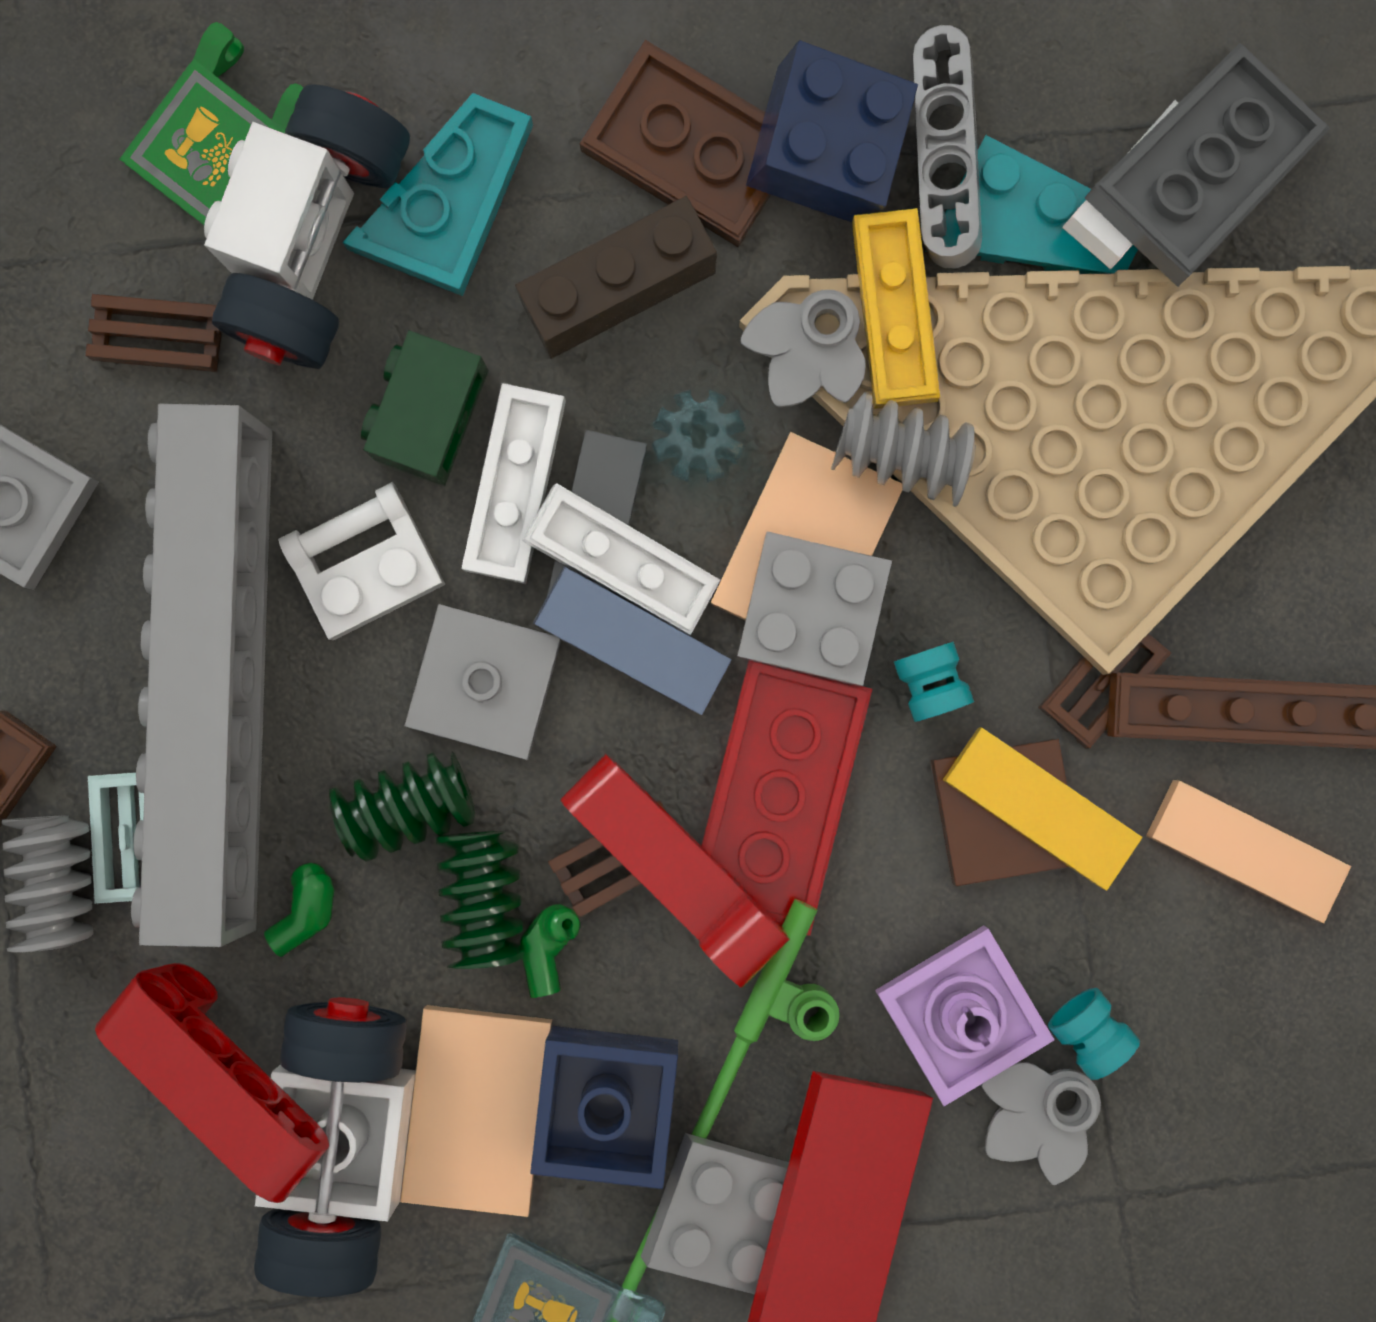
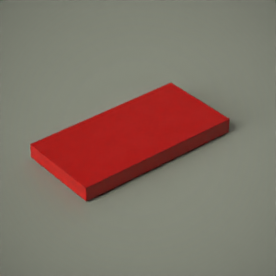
(784, 783)
(841, 1202)

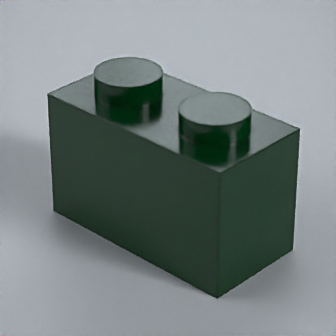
(424, 407)

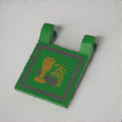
(198, 124)

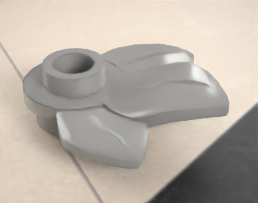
(802, 355)
(1032, 1125)

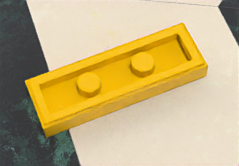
(895, 308)
(1042, 808)

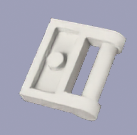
(370, 581)

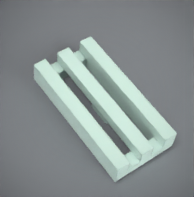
(102, 837)

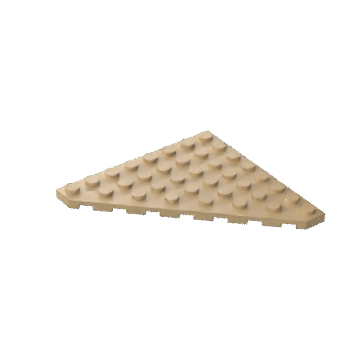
(1127, 421)

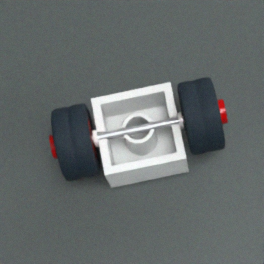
(285, 216)
(347, 1074)

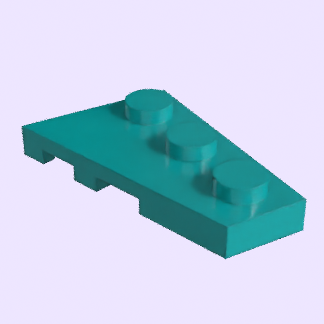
(448, 201)
(1025, 214)

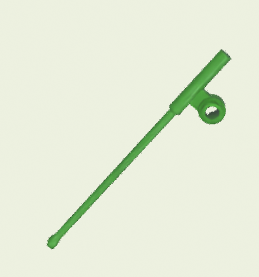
(769, 997)

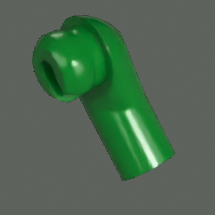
(309, 911)
(542, 943)

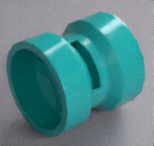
(928, 668)
(1096, 1037)

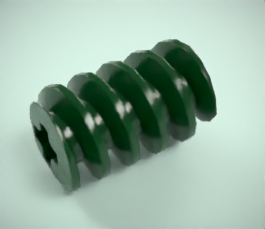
(402, 808)
(481, 899)

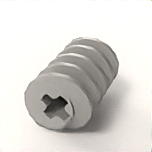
(907, 448)
(48, 882)

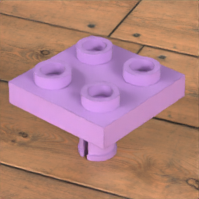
(964, 1015)

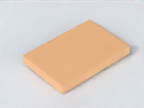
(808, 504)
(474, 1111)

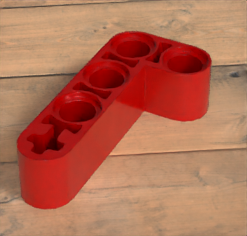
(676, 870)
(209, 1082)

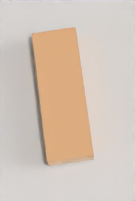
(1248, 851)

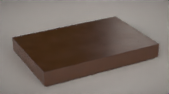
(681, 139)

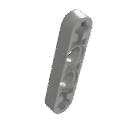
(947, 146)

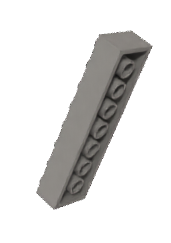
(203, 676)

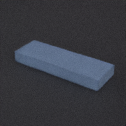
(632, 641)

